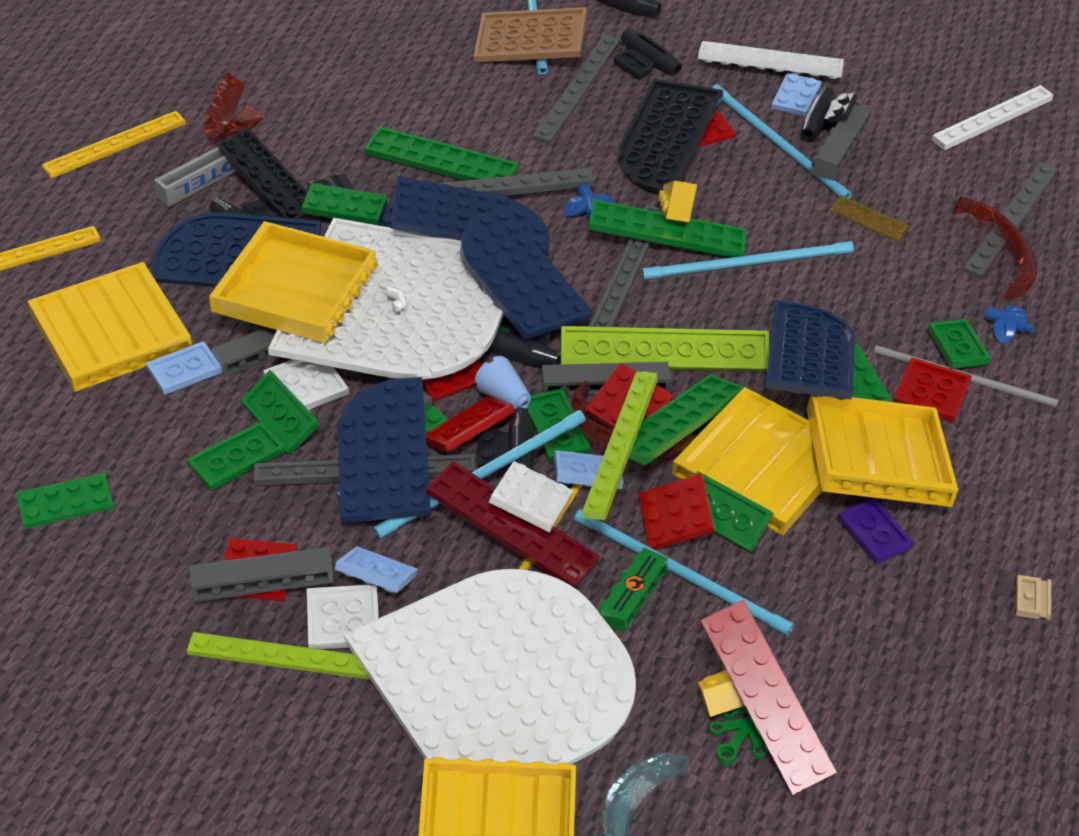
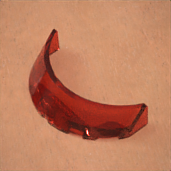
(221, 111)
(1014, 237)
(601, 435)

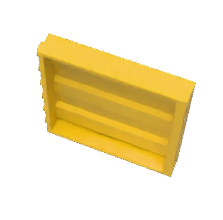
(294, 281)
(108, 325)
(881, 450)
(759, 454)
(497, 798)

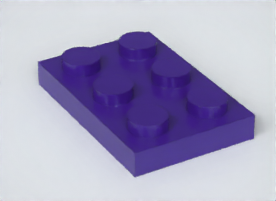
(875, 530)

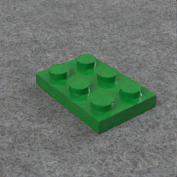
(959, 343)

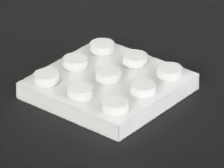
(311, 382)
(531, 496)
(338, 612)

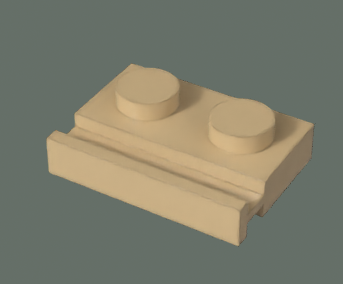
(1033, 597)

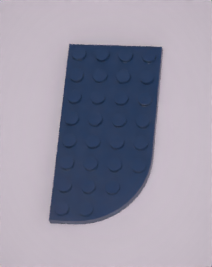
(448, 210)
(208, 244)
(519, 276)
(810, 352)
(384, 453)

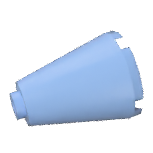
(502, 383)

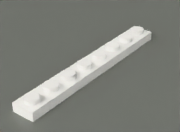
(992, 117)

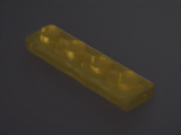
(870, 218)

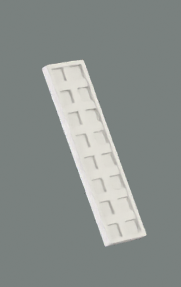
(773, 59)

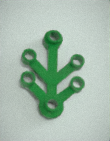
(744, 727)

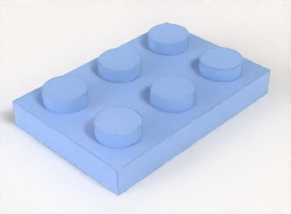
(796, 94)
(183, 368)
(577, 468)
(376, 569)

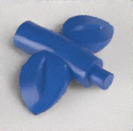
(583, 202)
(1008, 322)

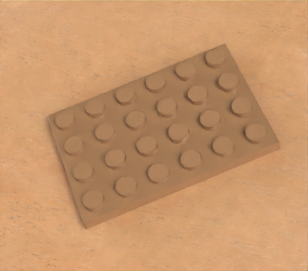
(531, 35)

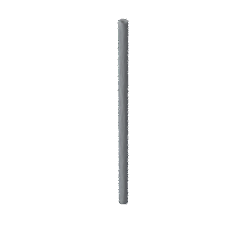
(976, 379)

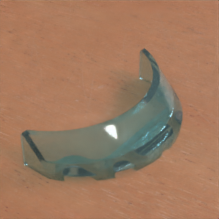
(635, 785)

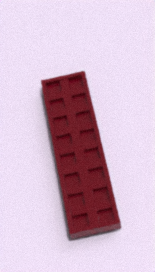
(549, 551)

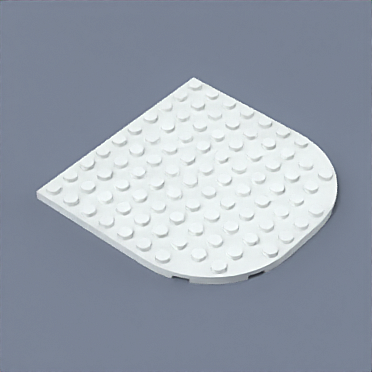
(438, 333)
(501, 670)

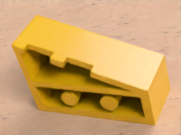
(677, 200)
(719, 694)

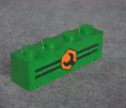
(633, 589)

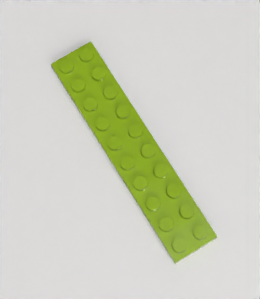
(679, 347)

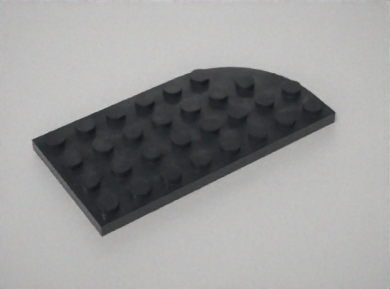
(666, 133)

